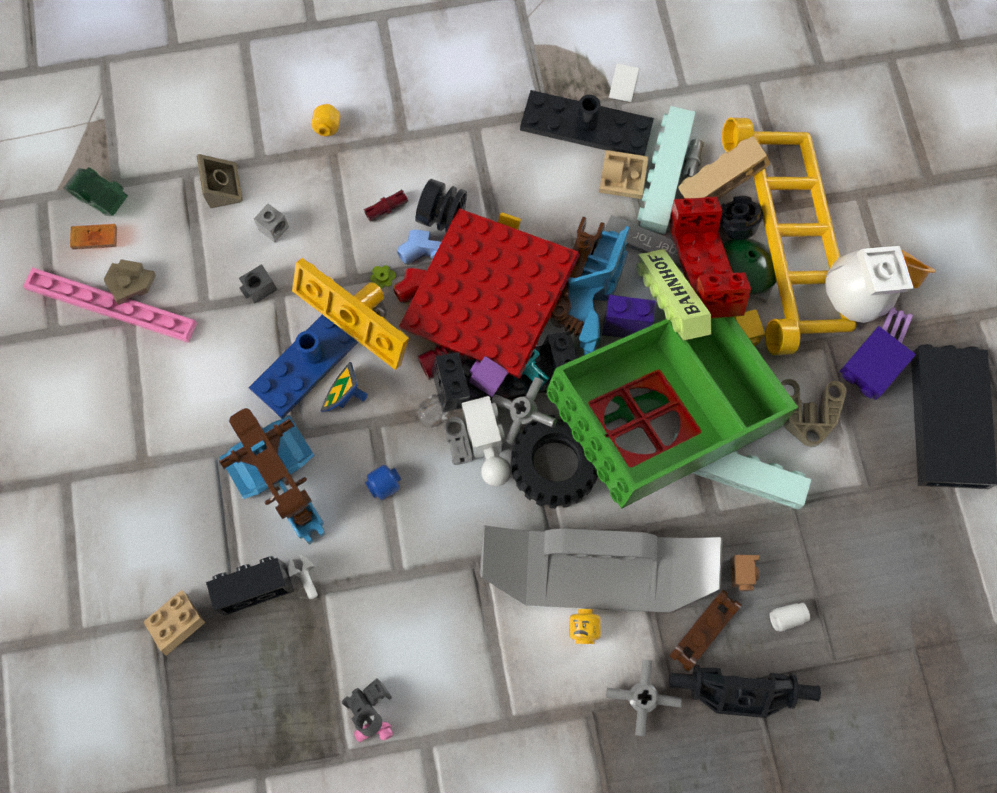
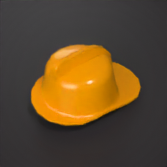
(916, 269)

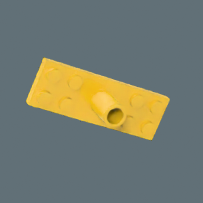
(351, 312)

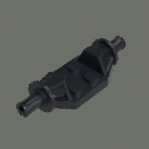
(744, 695)

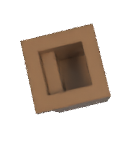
(744, 572)

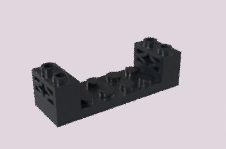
(453, 375)

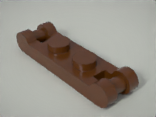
(705, 630)

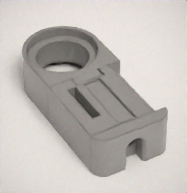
(459, 443)

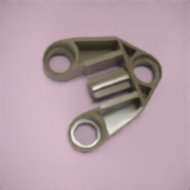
(829, 413)

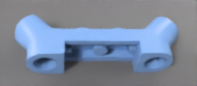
(418, 245)

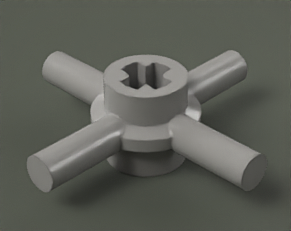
(523, 418)
(648, 706)

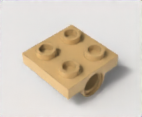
(623, 174)
(174, 622)

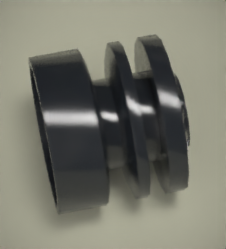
(437, 205)

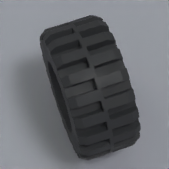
(539, 488)

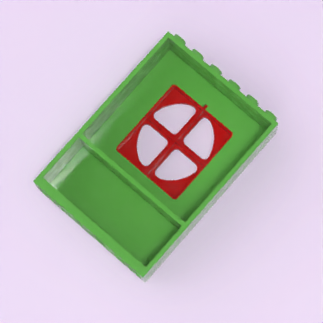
(711, 381)

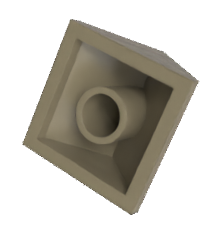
(219, 181)

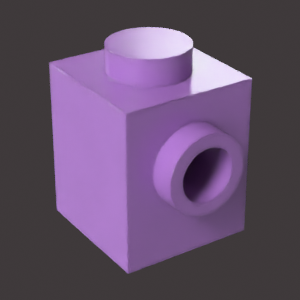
(487, 376)

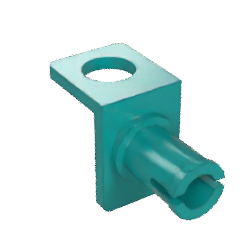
(532, 370)

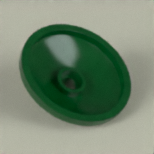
(754, 260)

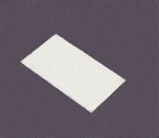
(623, 82)

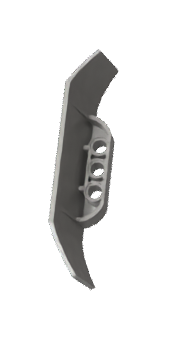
(600, 568)

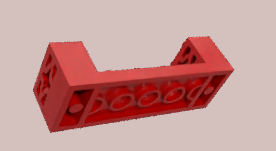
(704, 259)

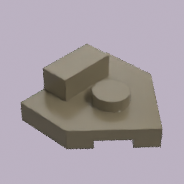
(128, 280)

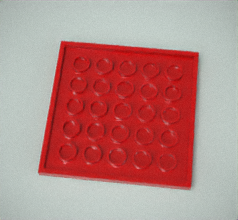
(489, 291)

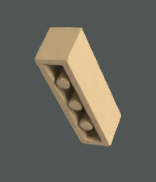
(726, 172)

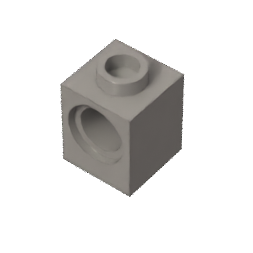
(271, 222)

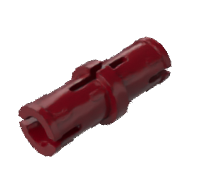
(385, 205)

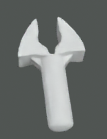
(304, 575)

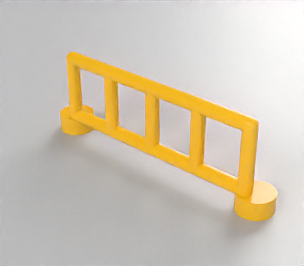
(783, 335)

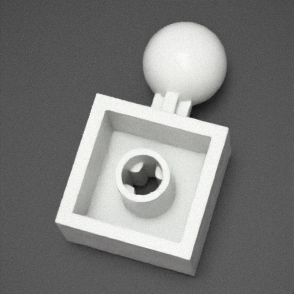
(486, 439)

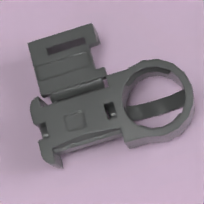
(361, 706)

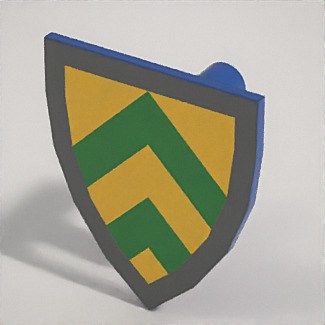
(343, 390)

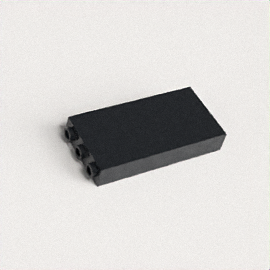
(953, 417)

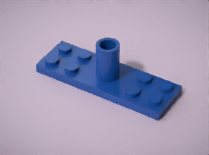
(302, 366)

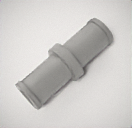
(693, 159)

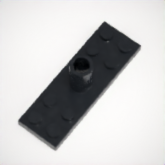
(586, 123)

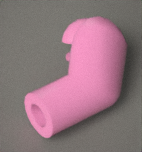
(384, 732)

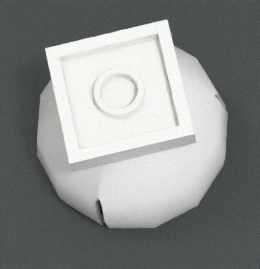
(867, 282)

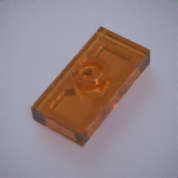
(93, 236)

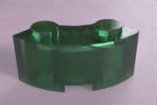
(96, 191)

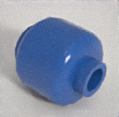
(383, 482)

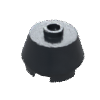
(741, 217)

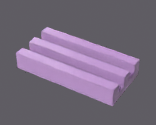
(899, 315)

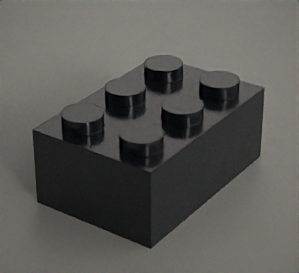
(249, 585)

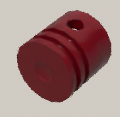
(427, 359)

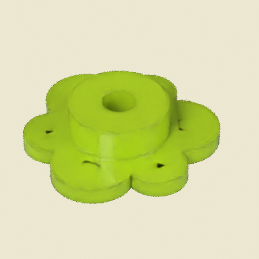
(386, 280)

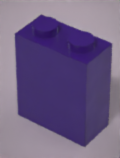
(627, 315)
(877, 363)

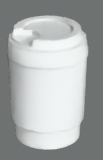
(789, 616)

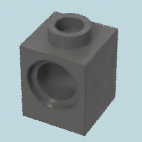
(256, 275)

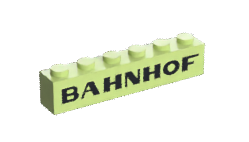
(674, 294)

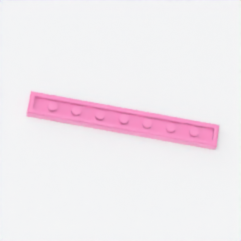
(104, 303)

